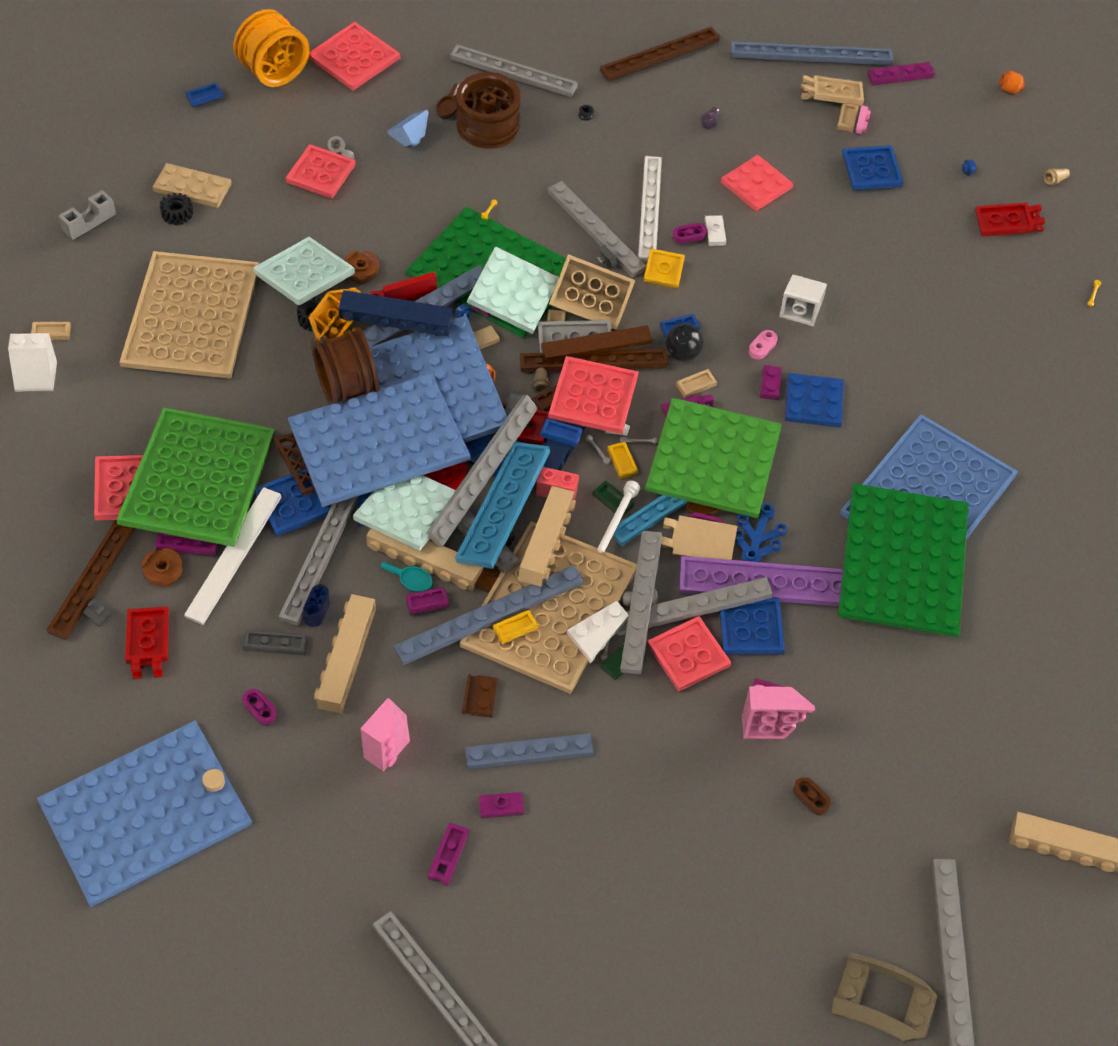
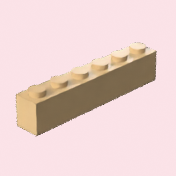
(546, 536)
(433, 559)
(345, 654)
(1065, 842)

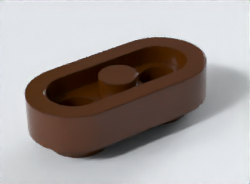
(812, 796)

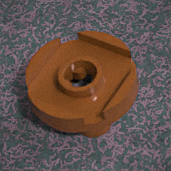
(365, 273)
(166, 576)

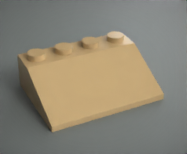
(591, 291)

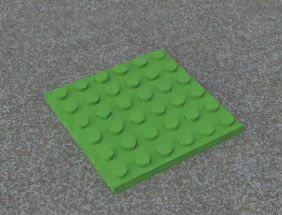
(714, 457)

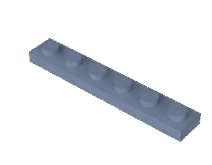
(528, 751)

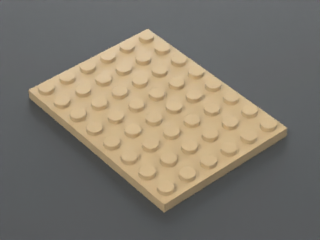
(190, 315)
(548, 651)

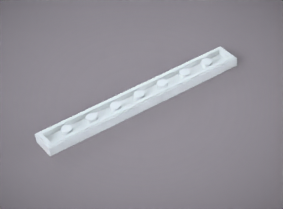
(649, 206)
(232, 557)

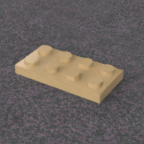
(197, 185)

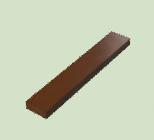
(596, 343)

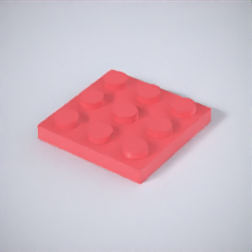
(320, 171)
(756, 183)
(688, 653)

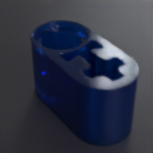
(320, 593)

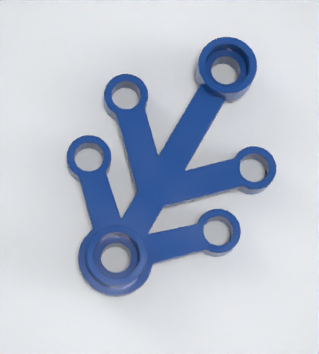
(759, 536)

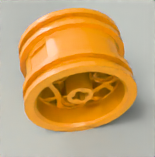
(271, 48)

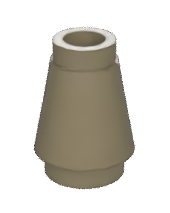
(541, 381)

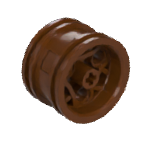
(488, 110)
(344, 366)

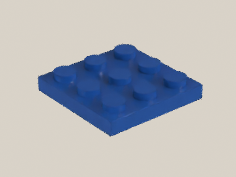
(872, 167)
(814, 400)
(293, 508)
(753, 628)

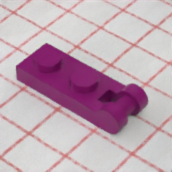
(448, 853)

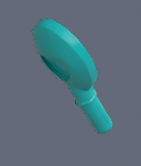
(411, 577)

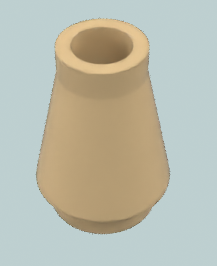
(1055, 176)

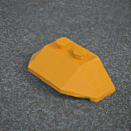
(325, 317)

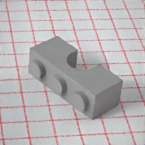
(99, 210)

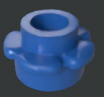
(969, 167)
(463, 310)

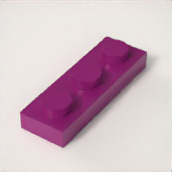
(185, 545)

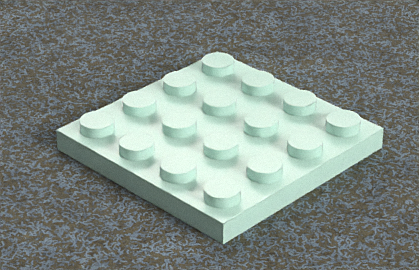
(304, 270)
(513, 290)
(405, 509)

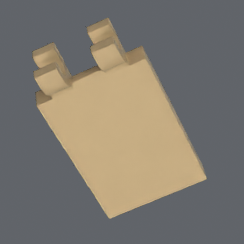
(833, 90)
(700, 538)

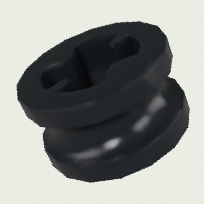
(586, 116)

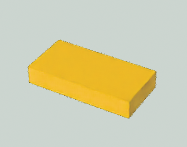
(622, 460)
(515, 627)

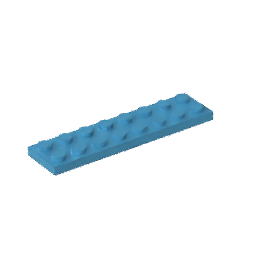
(502, 505)

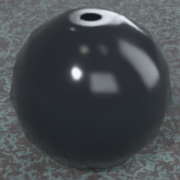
(684, 342)

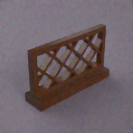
(290, 463)

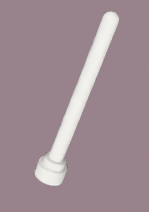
(630, 490)

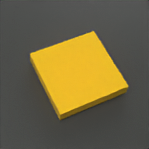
(664, 268)

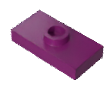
(427, 601)
(501, 805)

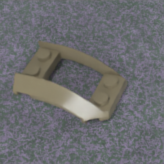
(852, 988)

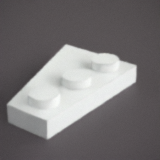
(597, 630)

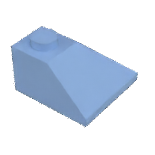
(410, 129)

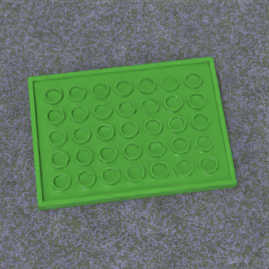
(197, 477)

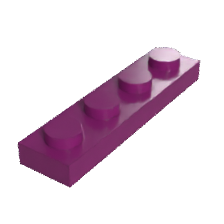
(900, 73)

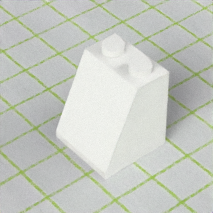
(802, 300)
(32, 362)

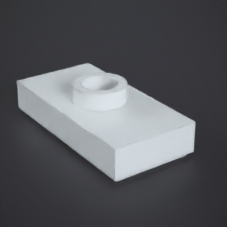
(715, 230)

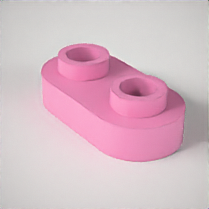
(861, 124)
(765, 341)

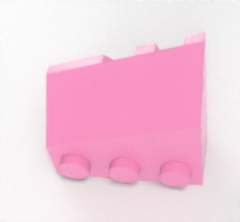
(773, 712)
(385, 735)

